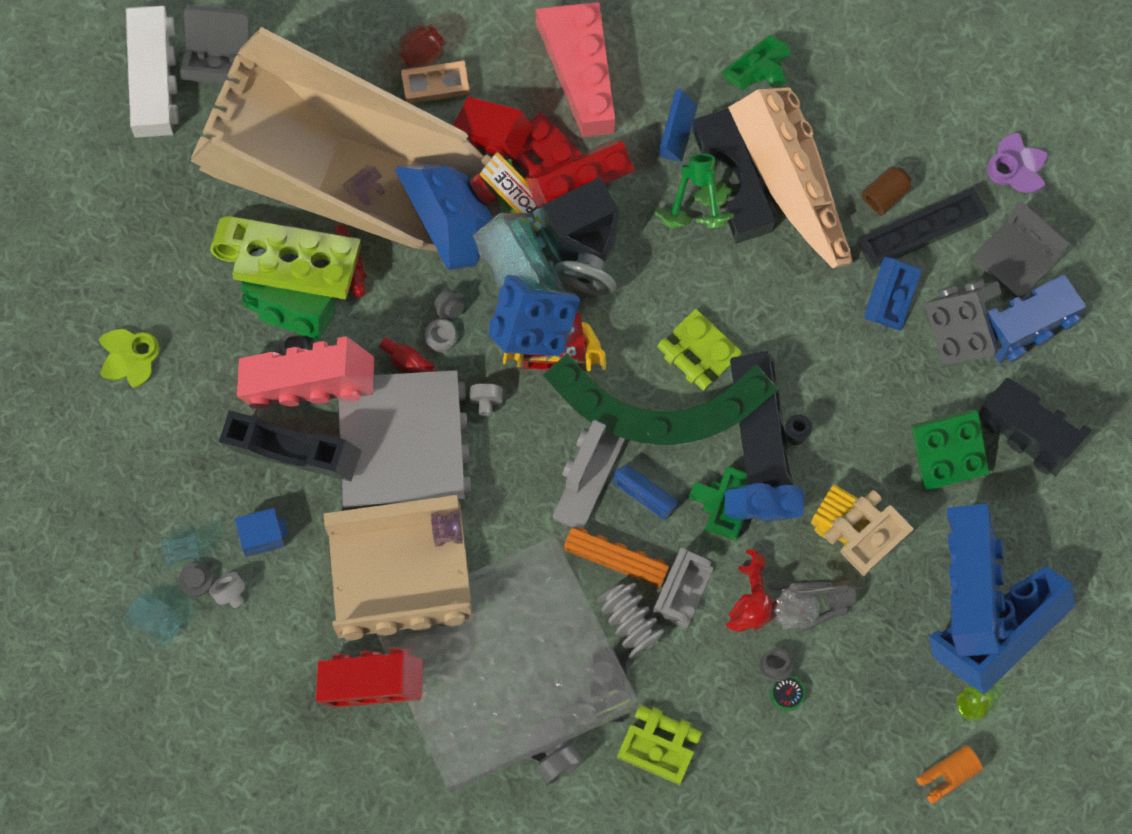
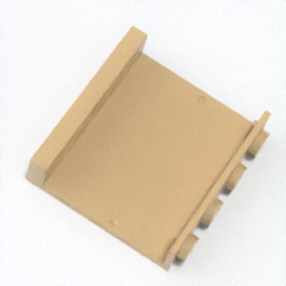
(392, 573)

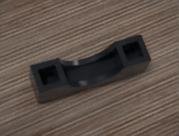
(721, 138)
(280, 445)

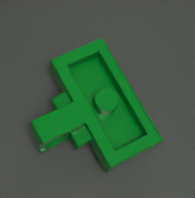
(759, 64)
(714, 503)

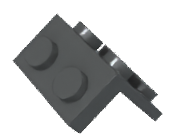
(212, 42)
(1022, 250)
(962, 321)

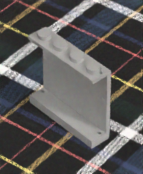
(407, 440)

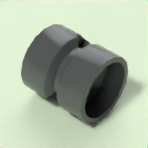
(557, 760)

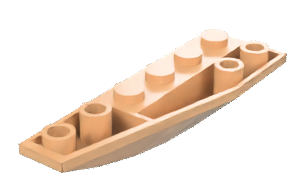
(792, 169)

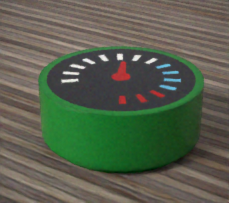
(787, 694)

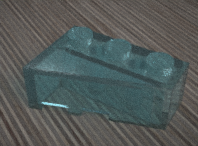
(514, 249)

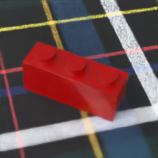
(605, 161)
(369, 679)

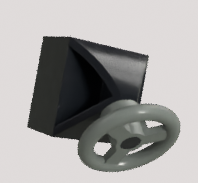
(583, 236)

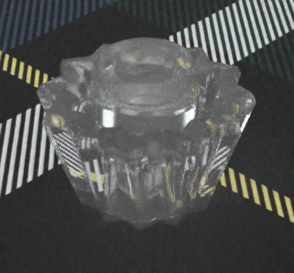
(796, 611)

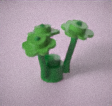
(712, 193)

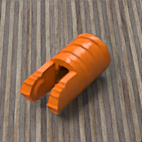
(955, 768)

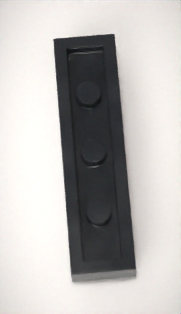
(923, 227)

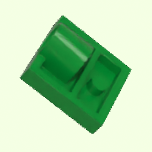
(949, 449)

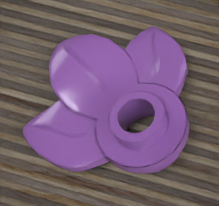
(1021, 163)

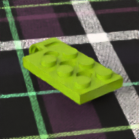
(238, 236)

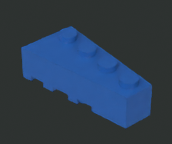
(975, 581)
(1029, 614)

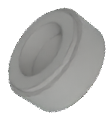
(441, 335)

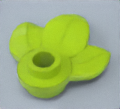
(125, 360)

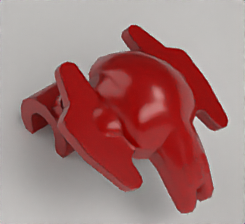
(754, 608)

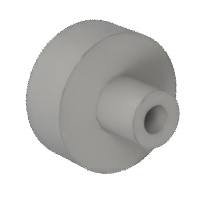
(485, 396)
(228, 590)

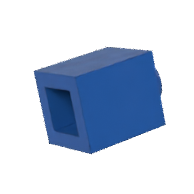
(261, 532)

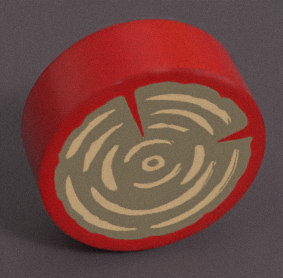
(483, 190)

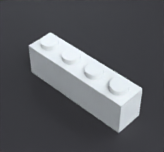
(150, 71)

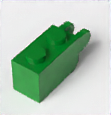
(290, 309)

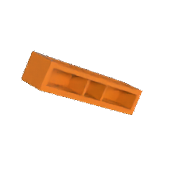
(616, 557)

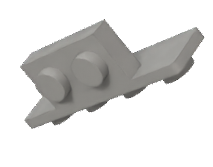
(587, 474)

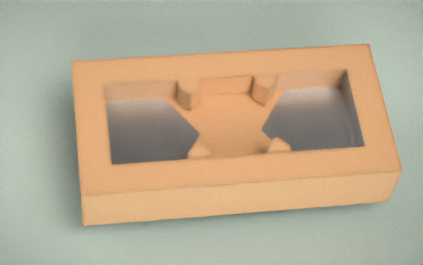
(435, 82)

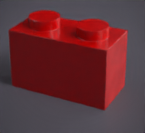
(493, 127)

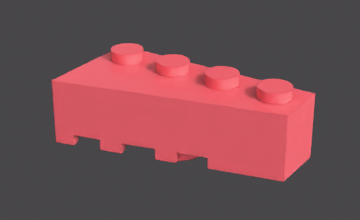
(578, 54)
(306, 375)

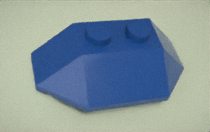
(446, 210)

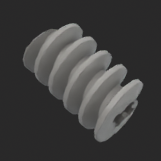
(630, 619)

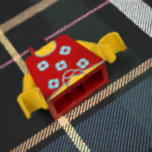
(581, 346)

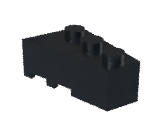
(1032, 427)

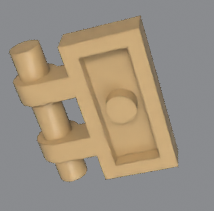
(876, 539)

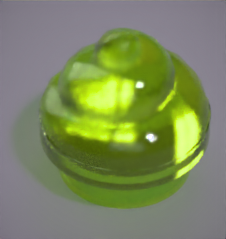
(973, 703)

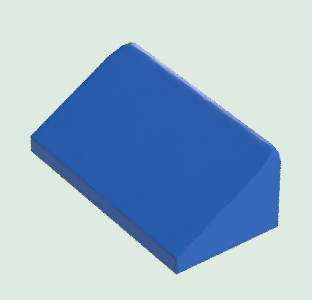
(678, 127)
(892, 293)
(645, 491)

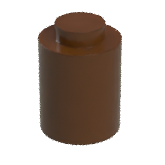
(887, 190)

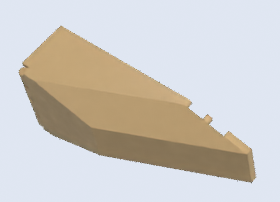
(309, 126)

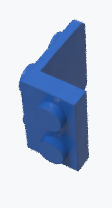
(532, 319)

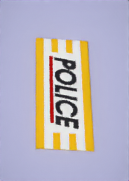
(511, 187)

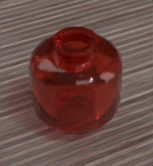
(421, 46)

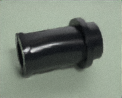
(800, 423)

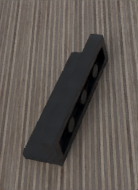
(764, 429)

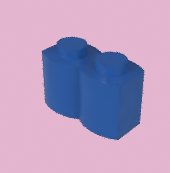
(764, 502)

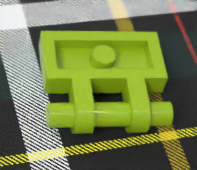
(706, 343)
(657, 754)

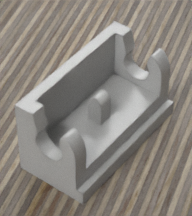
(683, 588)

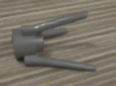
(835, 594)

